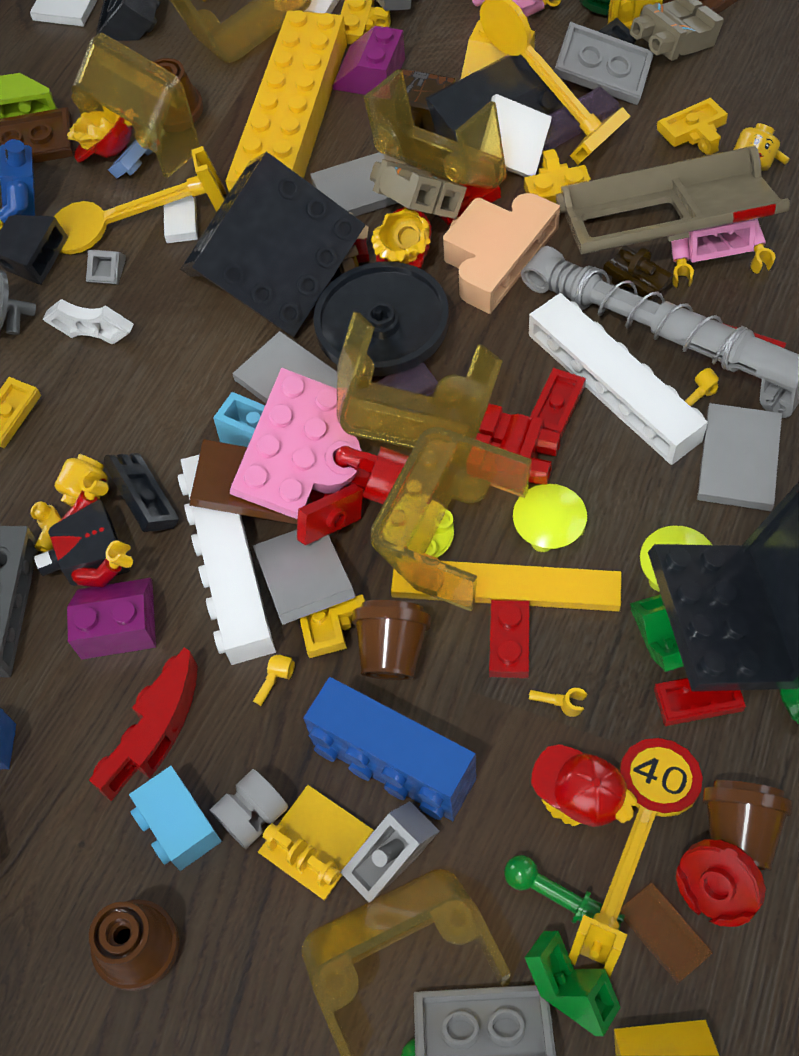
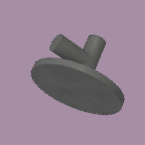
(13, 307)

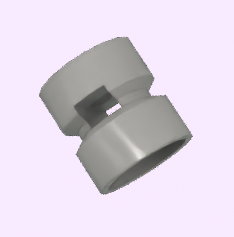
(249, 808)

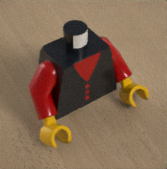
(86, 540)

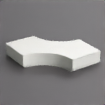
(78, 321)

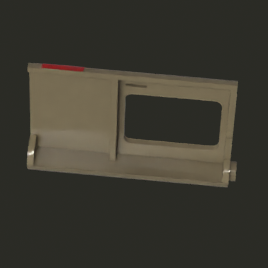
(702, 189)

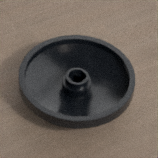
(400, 303)

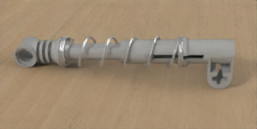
(733, 347)

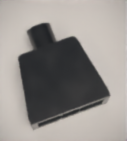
(30, 245)

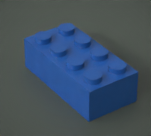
(391, 750)

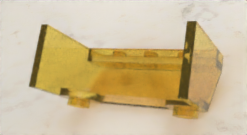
(240, 31)
(140, 94)
(471, 161)
(402, 415)
(436, 471)
(339, 944)

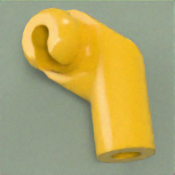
(46, 517)

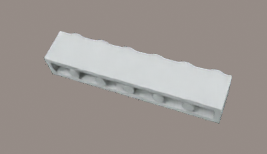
(618, 378)
(230, 575)

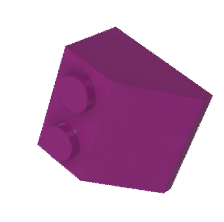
(371, 60)
(112, 619)

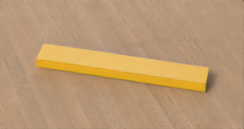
(534, 584)

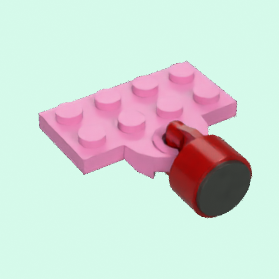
(306, 449)

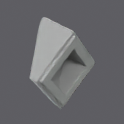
(104, 266)

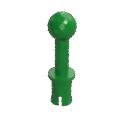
(523, 874)

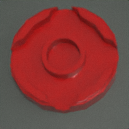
(721, 882)

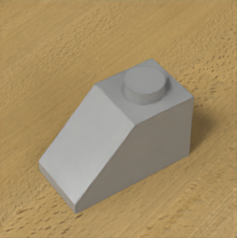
(389, 851)

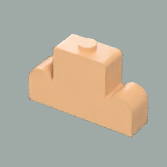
(496, 245)

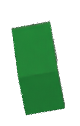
(657, 632)
(578, 993)

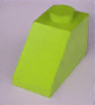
(23, 96)

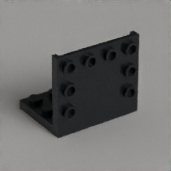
(274, 243)
(737, 605)

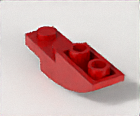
(161, 715)

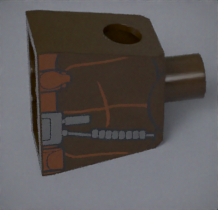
(418, 87)

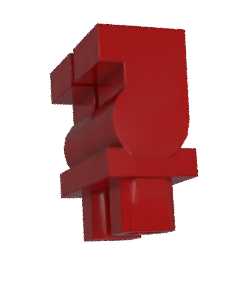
(521, 436)

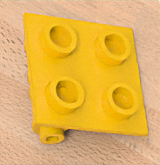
(314, 841)

